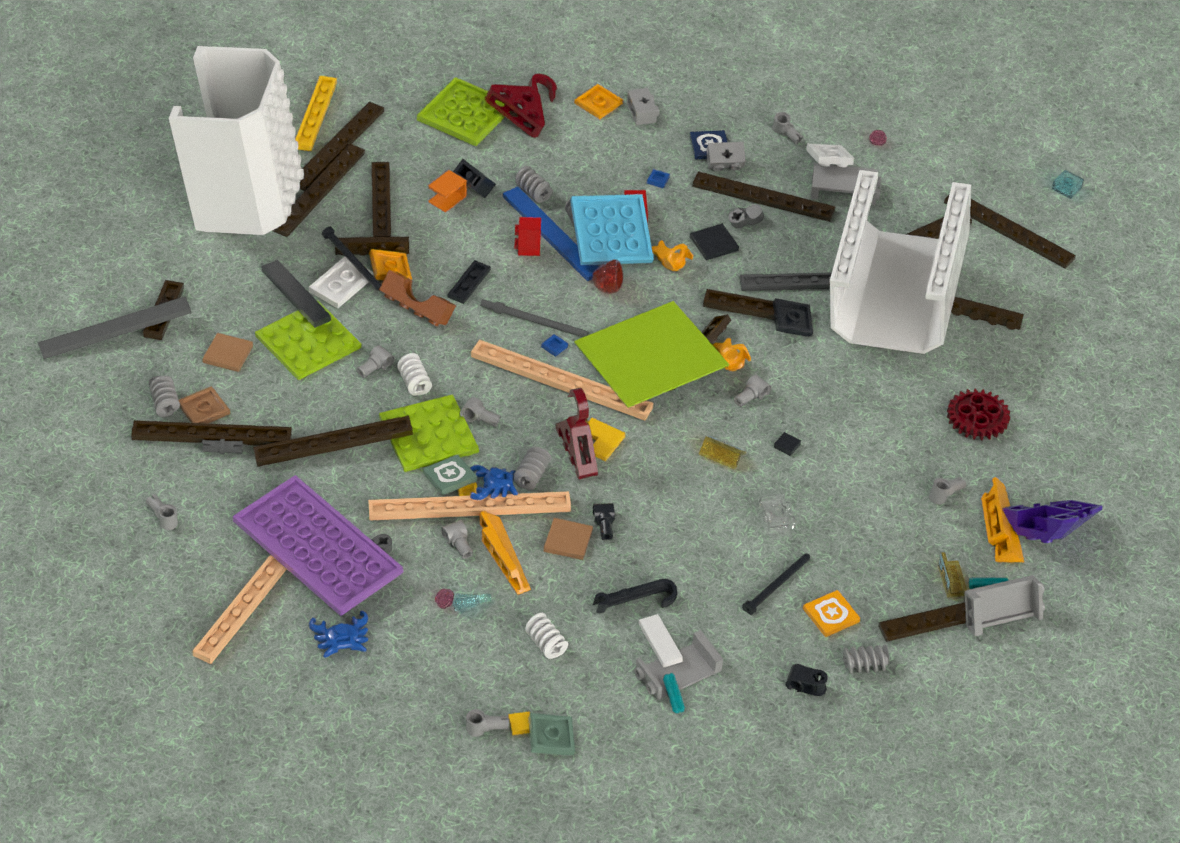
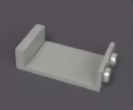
(838, 180)
(698, 663)

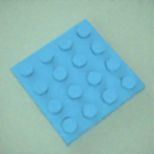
(611, 229)

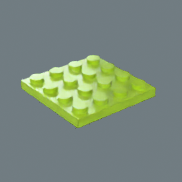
(462, 112)
(307, 348)
(436, 436)

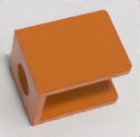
(449, 190)

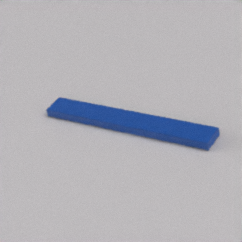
(549, 231)

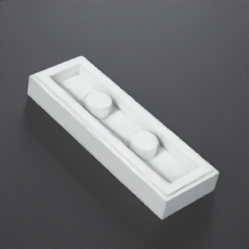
(660, 640)

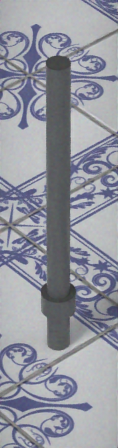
(499, 308)

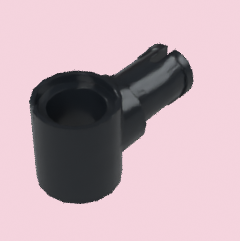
(604, 517)

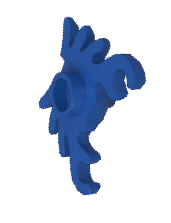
(495, 481)
(341, 635)

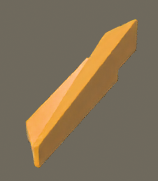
(997, 525)
(499, 546)

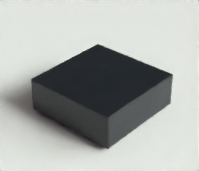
(787, 444)

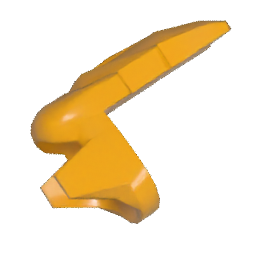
(670, 259)
(731, 355)

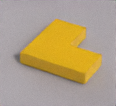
(606, 438)

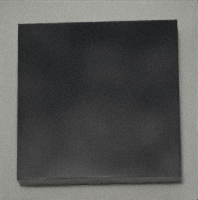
(714, 241)
(793, 317)

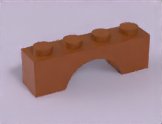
(400, 288)

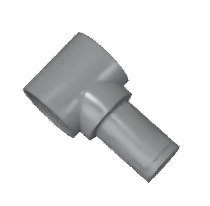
(783, 126)
(377, 359)
(754, 388)
(475, 410)
(943, 488)
(164, 512)
(457, 535)
(478, 722)

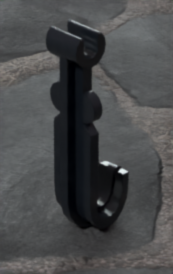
(625, 595)

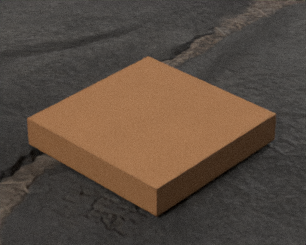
(227, 352)
(204, 406)
(568, 538)

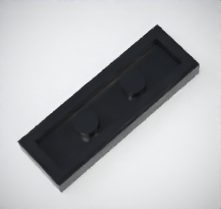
(469, 282)

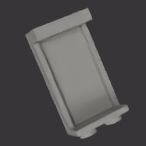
(1003, 603)

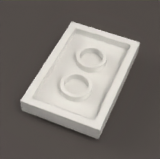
(830, 154)
(339, 283)

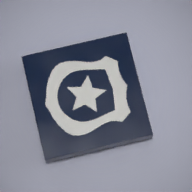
(700, 141)

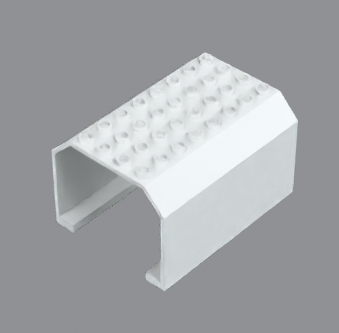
(244, 154)
(894, 285)

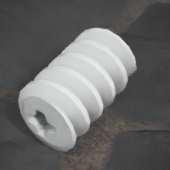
(414, 374)
(546, 636)

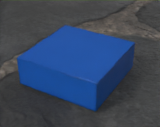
(658, 178)
(554, 345)

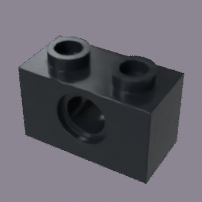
(475, 179)

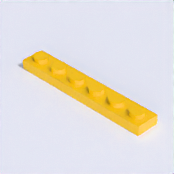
(315, 112)

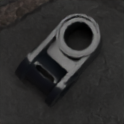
(805, 679)

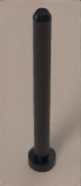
(328, 233)
(750, 606)

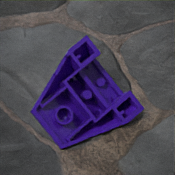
(1051, 520)

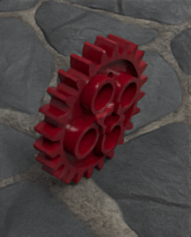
(978, 414)

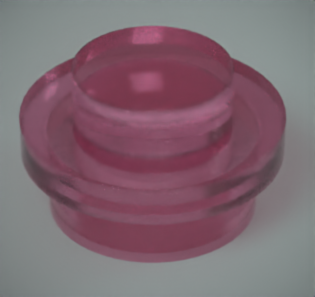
(878, 137)
(444, 598)

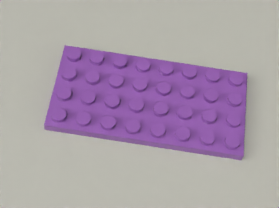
(318, 545)

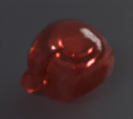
(608, 277)

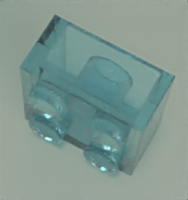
(1067, 184)

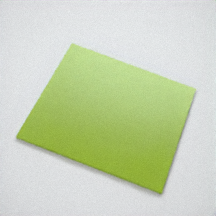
(651, 354)

